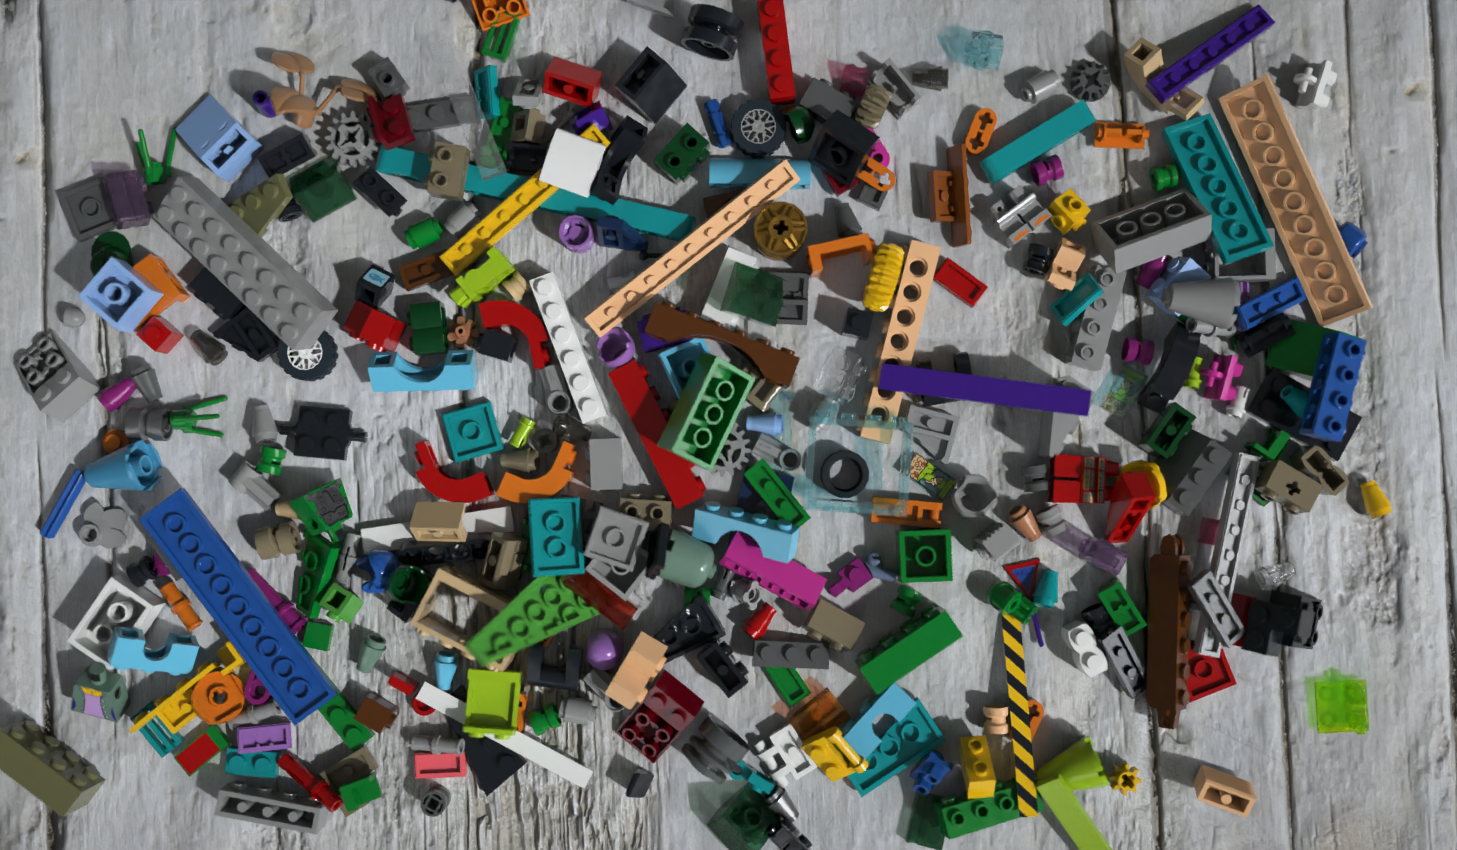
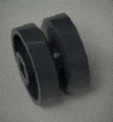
(712, 32)

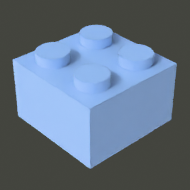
(120, 295)

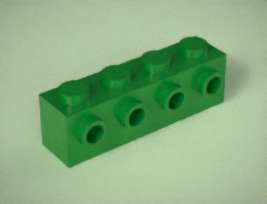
(963, 815)

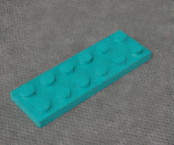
(1218, 187)

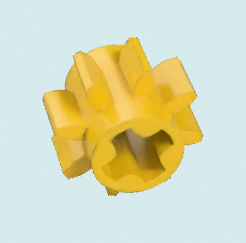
(1130, 783)

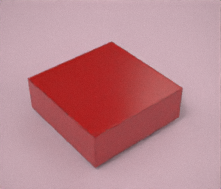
(403, 683)

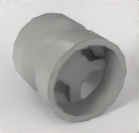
(1052, 521)

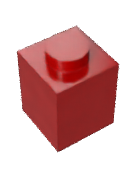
(160, 335)

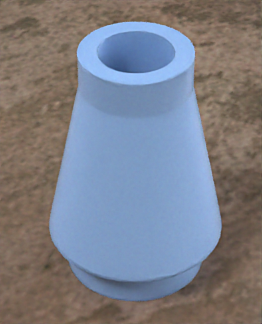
(766, 423)

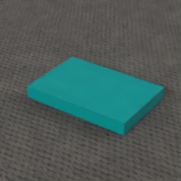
(556, 536)

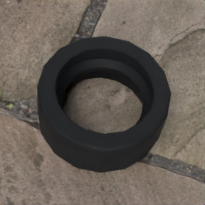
(863, 474)

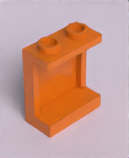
(836, 248)
(159, 274)

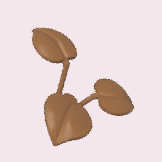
(289, 100)

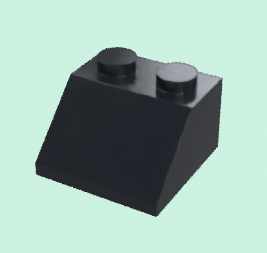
(842, 148)

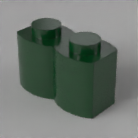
(428, 328)

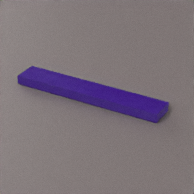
(1209, 54)

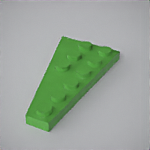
(533, 615)

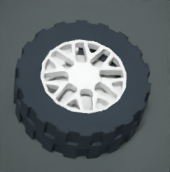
(309, 363)

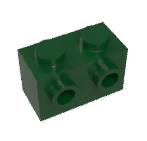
(682, 154)
(1167, 431)

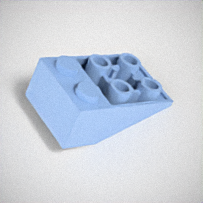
(219, 139)

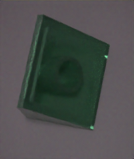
(322, 189)

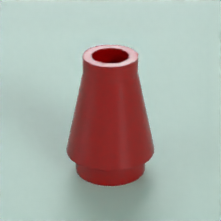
(759, 621)

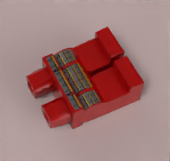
(1089, 475)

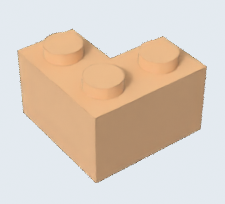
(637, 670)

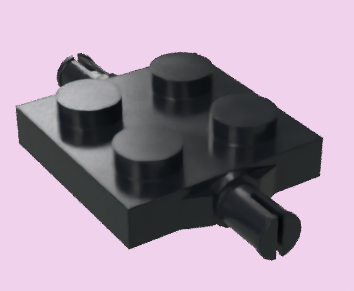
(323, 433)

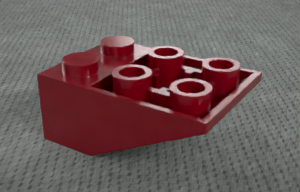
(660, 717)

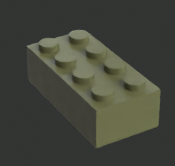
(47, 768)

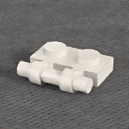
(788, 744)

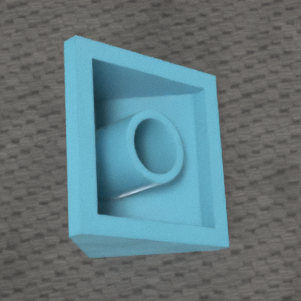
(681, 361)

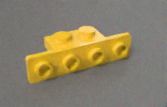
(176, 709)

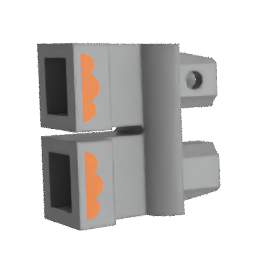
(1021, 219)

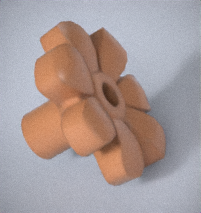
(467, 334)

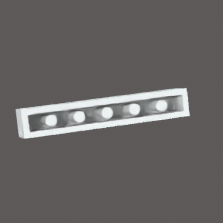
(569, 348)

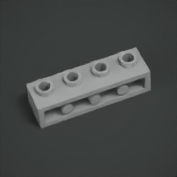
(1094, 325)
(270, 807)

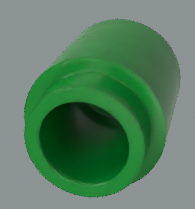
(423, 232)

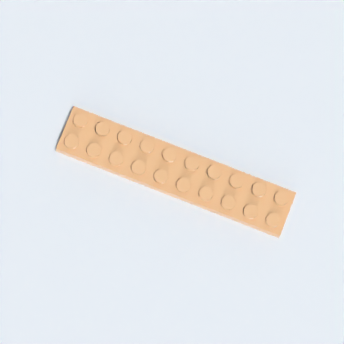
(1295, 201)

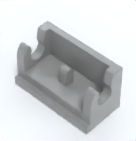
(903, 94)

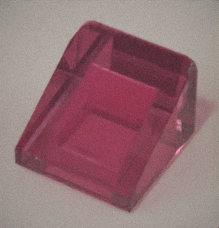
(854, 80)
(1208, 531)

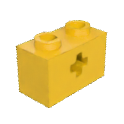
(976, 767)

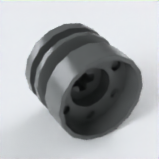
(711, 753)

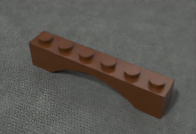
(771, 363)

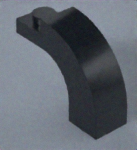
(625, 144)
(1173, 368)

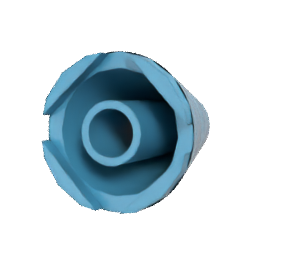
(126, 468)

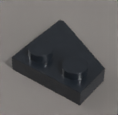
(248, 335)

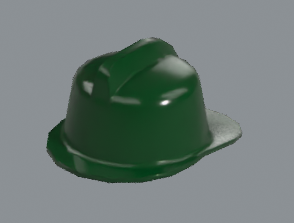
(107, 246)

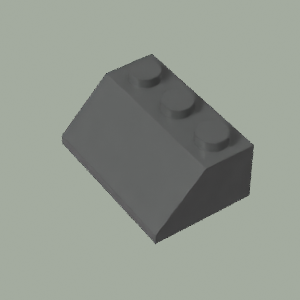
(1191, 471)

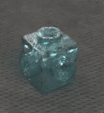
(984, 50)

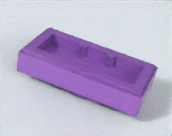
(264, 737)

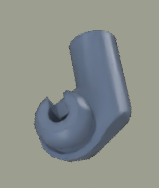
(877, 568)

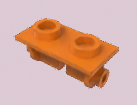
(1120, 135)

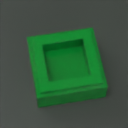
(318, 635)

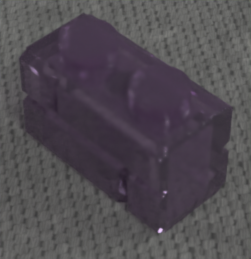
(127, 199)
(1102, 555)

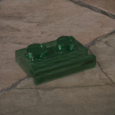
(923, 822)

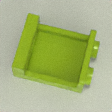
(492, 702)

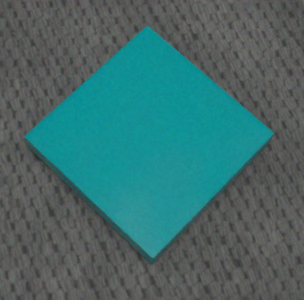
(472, 431)

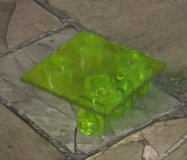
(1342, 706)

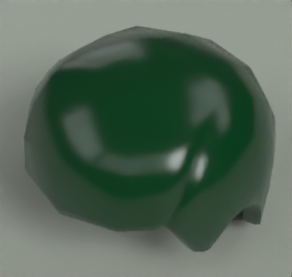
(800, 123)
(407, 584)

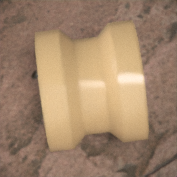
(517, 286)

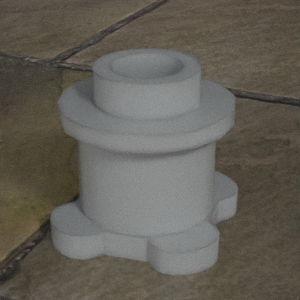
(747, 592)

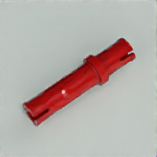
(317, 788)

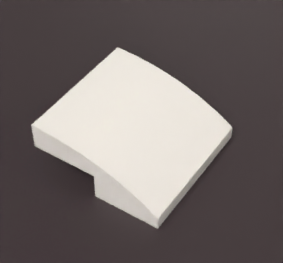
(572, 162)

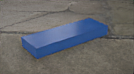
(1269, 303)

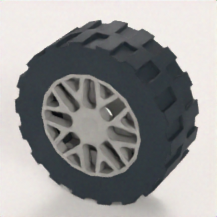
(758, 128)

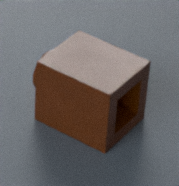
(376, 713)

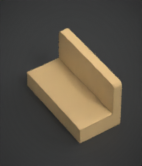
(438, 521)

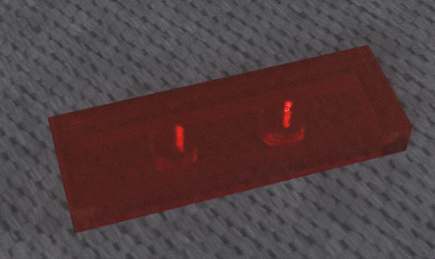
(601, 598)

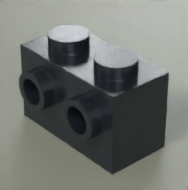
(723, 669)

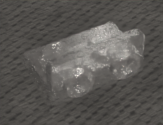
(840, 375)

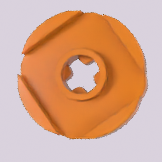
(212, 711)

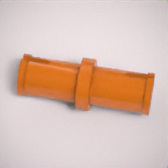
(181, 606)

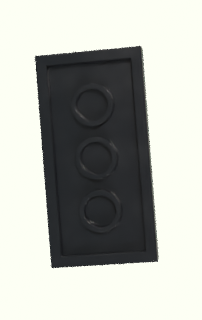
(1275, 412)

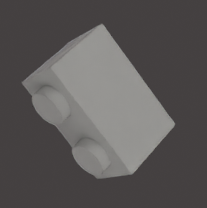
(605, 464)

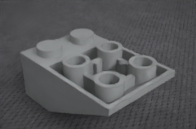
(56, 377)
(1056, 426)

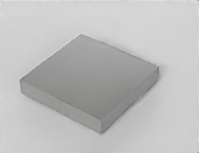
(616, 538)

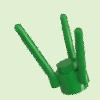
(153, 171)
(187, 418)

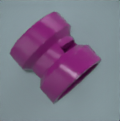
(1046, 170)
(1138, 350)

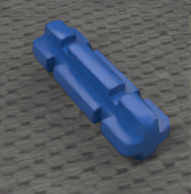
(717, 123)

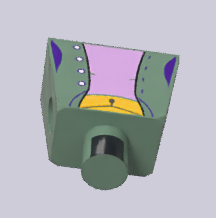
(100, 693)

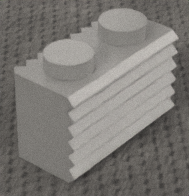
(995, 541)

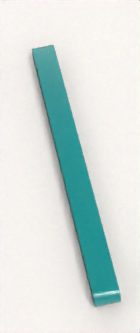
(641, 217)

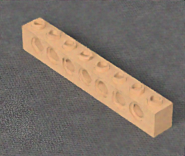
(927, 257)

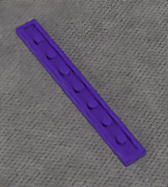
(985, 390)

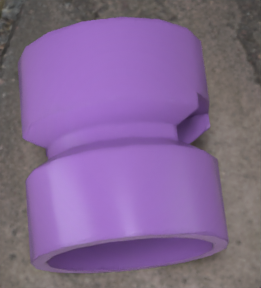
(577, 234)

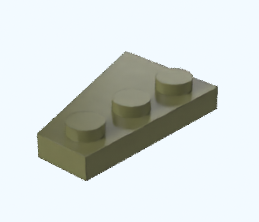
(263, 203)

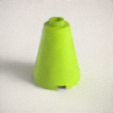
(1078, 766)

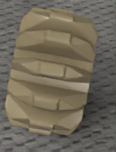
(873, 106)

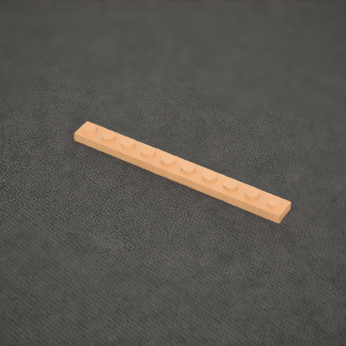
(692, 247)

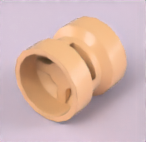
(996, 718)

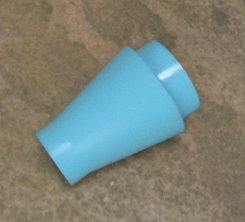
(445, 667)

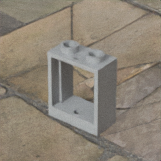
(1264, 263)

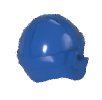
(379, 565)

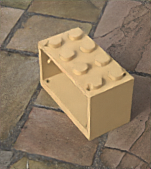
(448, 636)

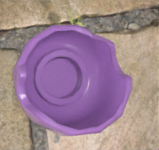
(615, 347)
(604, 649)

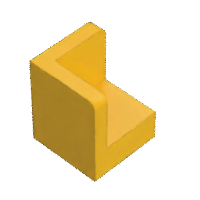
(230, 657)

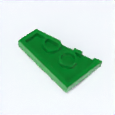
(318, 567)

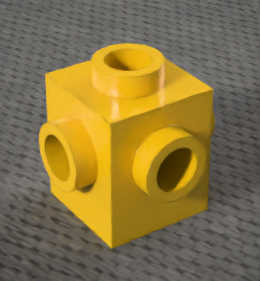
(1068, 212)

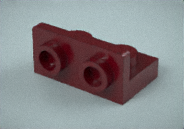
(390, 121)

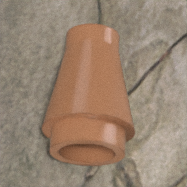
(1024, 521)

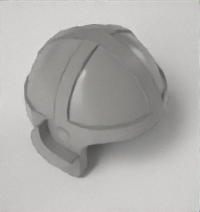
(973, 496)

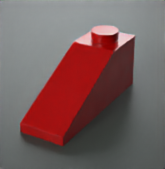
(1128, 505)

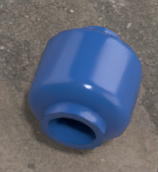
(1353, 238)

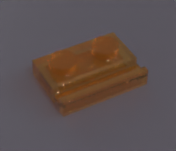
(819, 715)

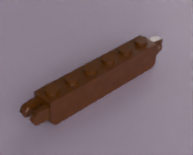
(1168, 631)

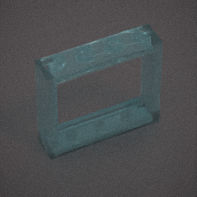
(855, 506)

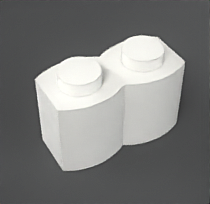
(1085, 654)

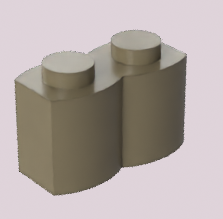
(1317, 465)

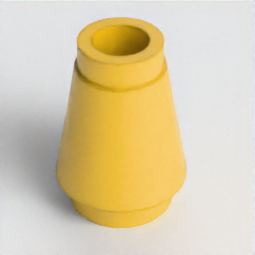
(1375, 500)

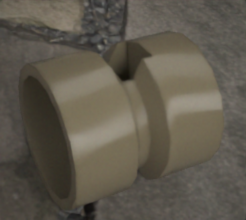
(273, 541)

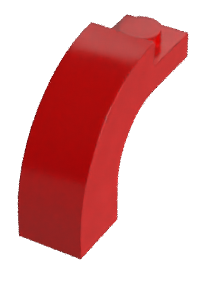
(505, 313)
(446, 487)

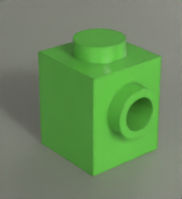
(340, 604)

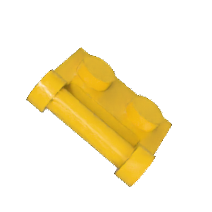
(830, 758)

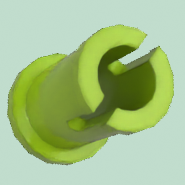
(1193, 379)
(522, 432)

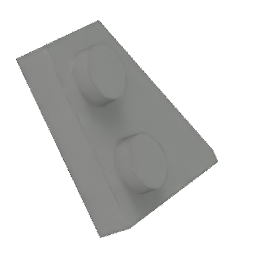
(933, 431)

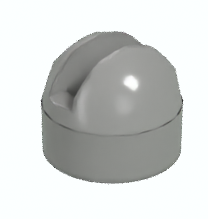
(73, 317)

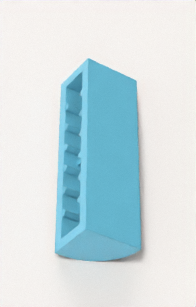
(744, 171)

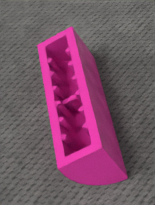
(785, 580)

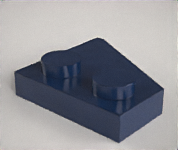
(619, 234)

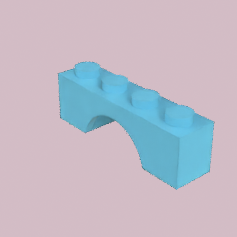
(392, 373)
(776, 538)

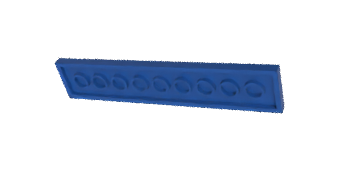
(238, 606)

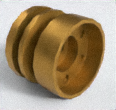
(780, 246)

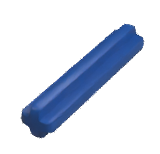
(63, 504)

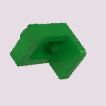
(1273, 446)

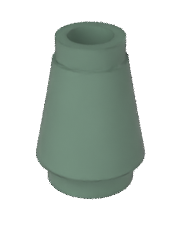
(370, 652)

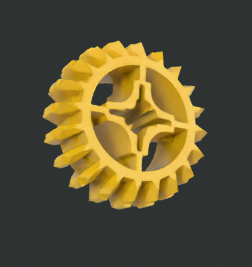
(883, 277)

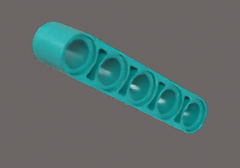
(1037, 142)

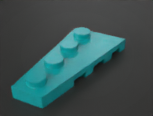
(900, 747)

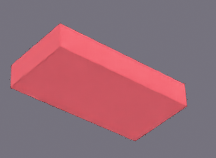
(439, 766)

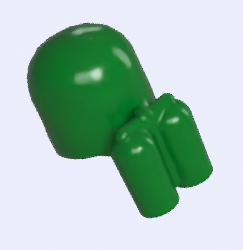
(1008, 600)

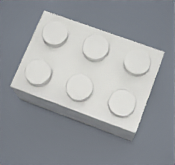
(119, 606)

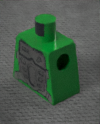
(324, 510)

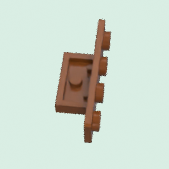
(950, 196)

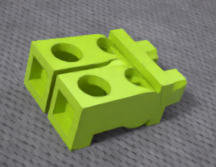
(483, 280)

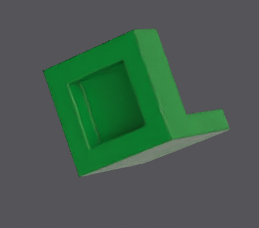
(360, 791)

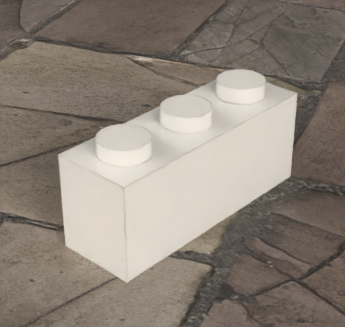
(714, 302)

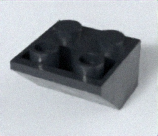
(650, 85)
(1300, 602)

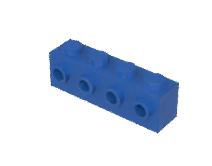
(1332, 387)

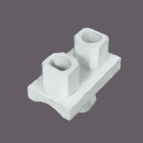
(1312, 85)

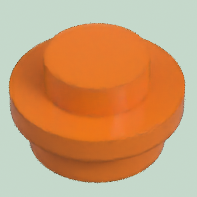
(114, 440)

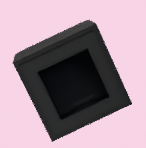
(639, 783)

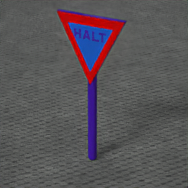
(1025, 576)

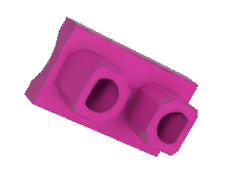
(1219, 377)

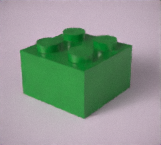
(924, 555)

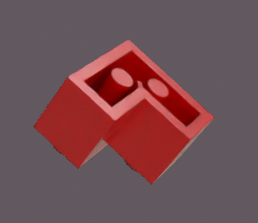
(375, 327)

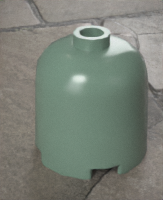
(687, 560)

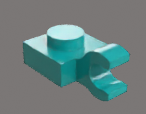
(758, 780)

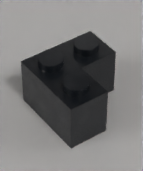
(1268, 624)

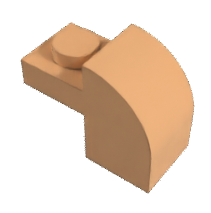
(1065, 264)

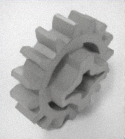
(345, 147)
(735, 445)

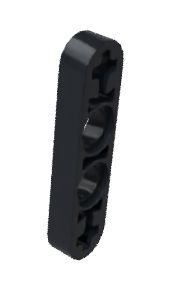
(449, 553)

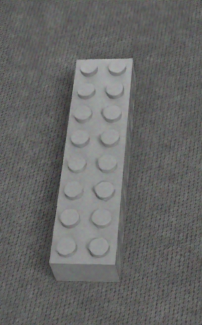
(245, 263)

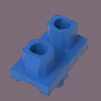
(930, 772)

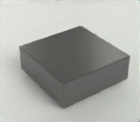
(871, 196)

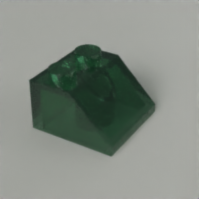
(753, 295)
(743, 820)

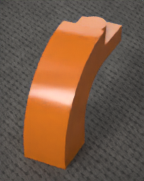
(520, 489)

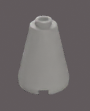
(1205, 300)

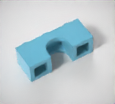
(174, 657)
(859, 731)

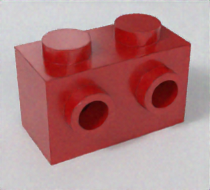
(572, 82)

